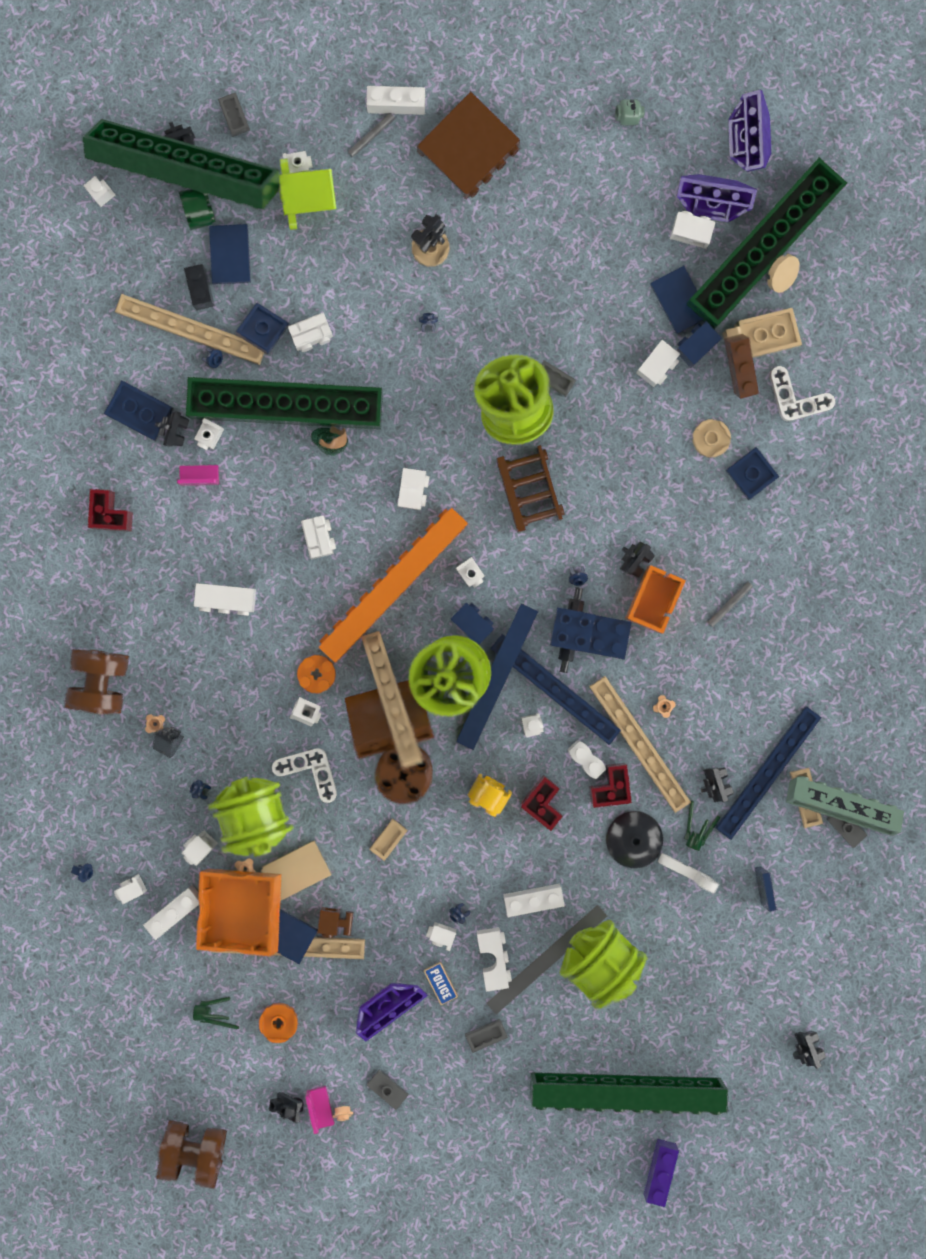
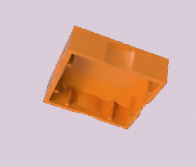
(239, 911)

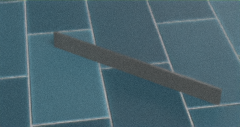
(544, 961)

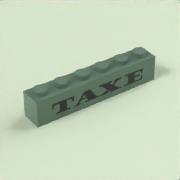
(845, 806)

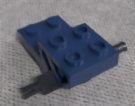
(587, 633)

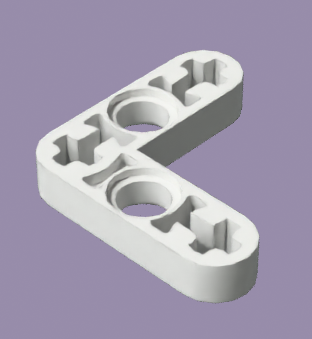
(791, 402)
(316, 767)
(700, 878)

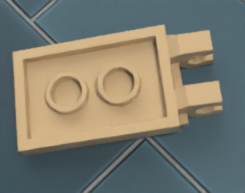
(768, 332)
(299, 869)

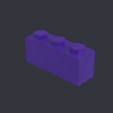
(661, 1172)

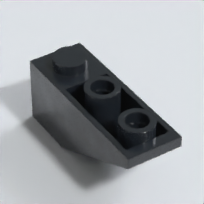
(167, 741)

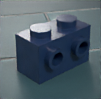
(698, 344)
(472, 623)

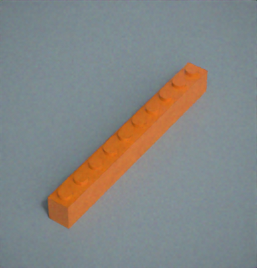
(389, 589)

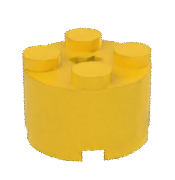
(489, 795)

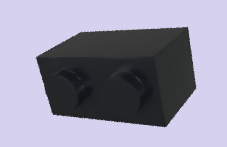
(199, 287)

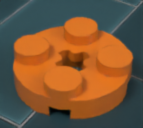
(307, 680)
(270, 1030)

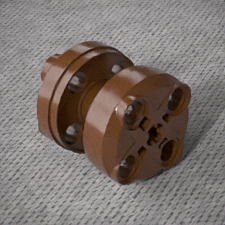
(94, 695)
(399, 790)
(203, 1156)

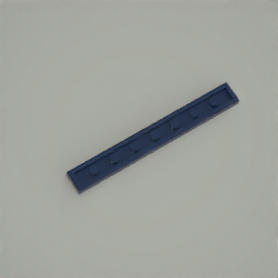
(499, 673)
(562, 695)
(768, 772)

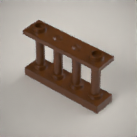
(511, 484)

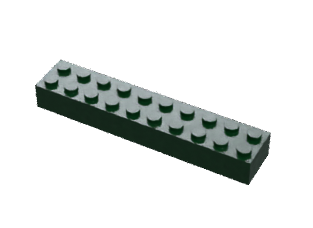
(181, 164)
(766, 243)
(284, 403)
(628, 1093)

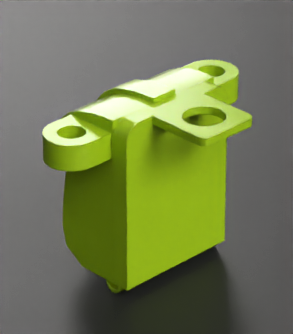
(305, 192)

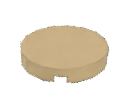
(433, 256)
(783, 273)
(707, 434)

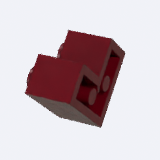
(102, 512)
(616, 791)
(538, 806)

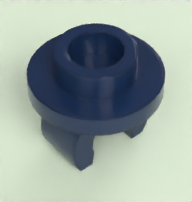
(428, 319)
(214, 358)
(578, 579)
(197, 788)
(84, 872)
(456, 914)

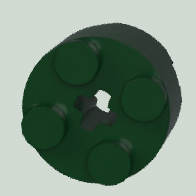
(196, 209)

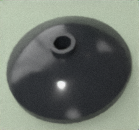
(623, 832)

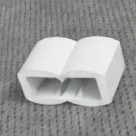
(412, 489)
(590, 763)

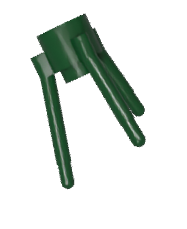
(697, 840)
(203, 1013)

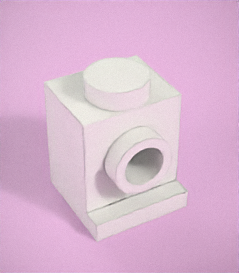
(305, 164)
(99, 190)
(215, 433)
(463, 571)
(304, 705)
(532, 725)
(130, 889)
(441, 935)

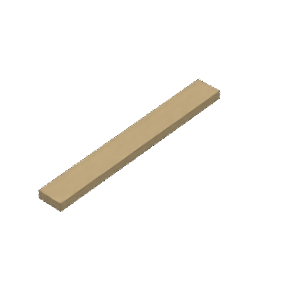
(188, 328)
(391, 699)
(640, 744)
(332, 948)

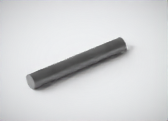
(371, 135)
(730, 604)

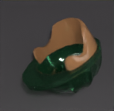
(330, 440)

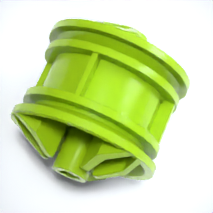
(507, 385)
(450, 675)
(250, 816)
(603, 964)

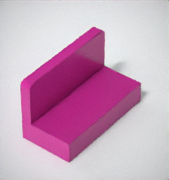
(199, 475)
(319, 1108)

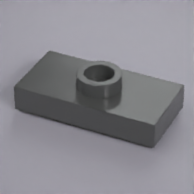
(234, 114)
(558, 379)
(850, 832)
(486, 1035)
(387, 1089)

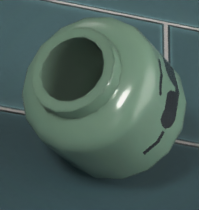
(629, 112)

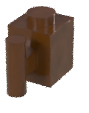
(330, 922)

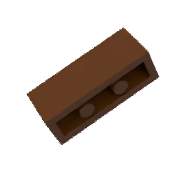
(741, 366)

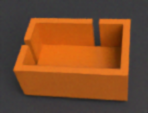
(655, 598)

